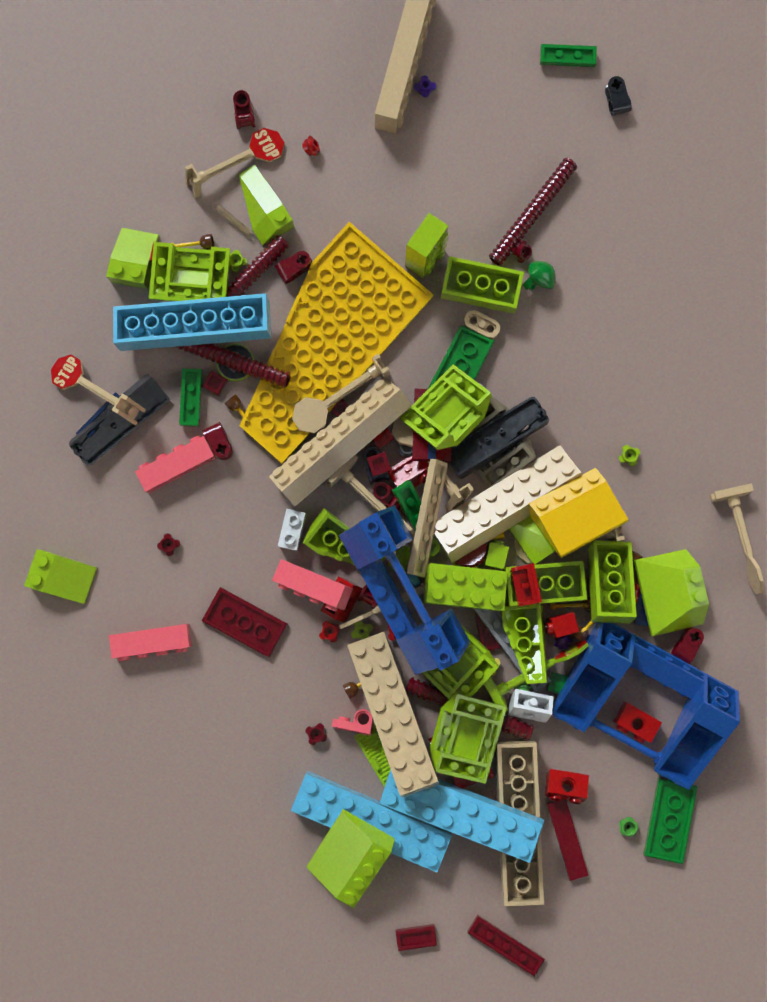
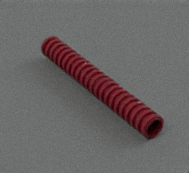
(533, 211)
(257, 267)
(240, 363)
(433, 694)

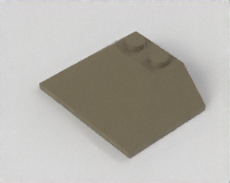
(513, 459)

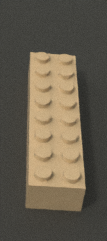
(403, 64)
(340, 440)
(502, 504)
(393, 715)
(519, 789)

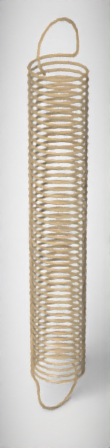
(232, 219)

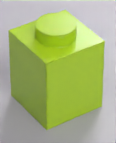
(496, 555)

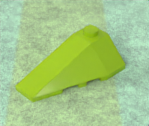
(264, 208)
(325, 539)
(527, 638)

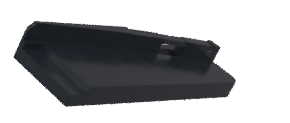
(114, 427)
(497, 437)

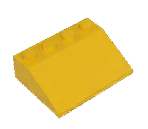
(577, 512)

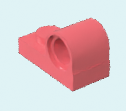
(344, 723)

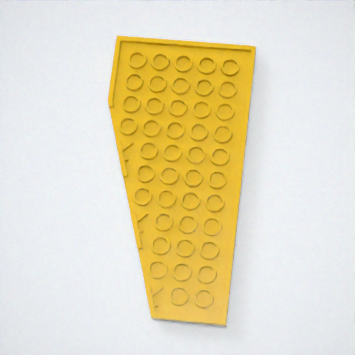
(341, 318)

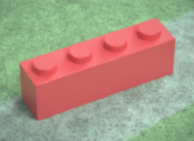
(175, 464)
(312, 584)
(150, 641)

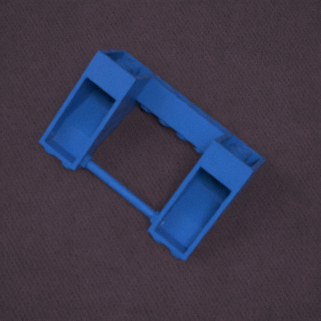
(437, 640)
(701, 728)

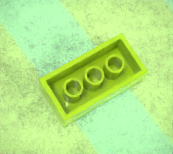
(426, 246)
(482, 285)
(556, 582)
(611, 582)
(465, 587)

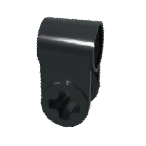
(618, 100)
(372, 479)

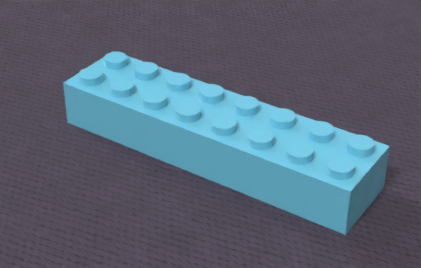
(192, 322)
(470, 817)
(414, 839)

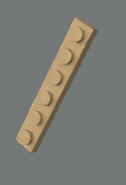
(427, 518)

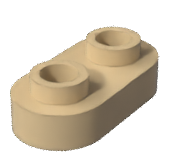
(482, 324)

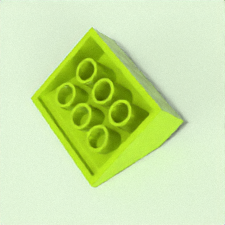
(350, 857)

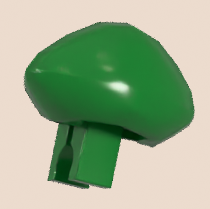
(540, 274)

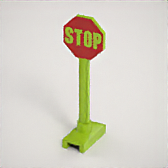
(497, 691)

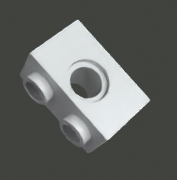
(292, 530)
(530, 705)

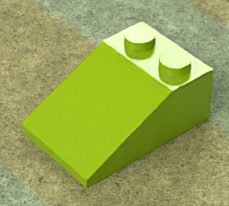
(131, 258)
(60, 576)

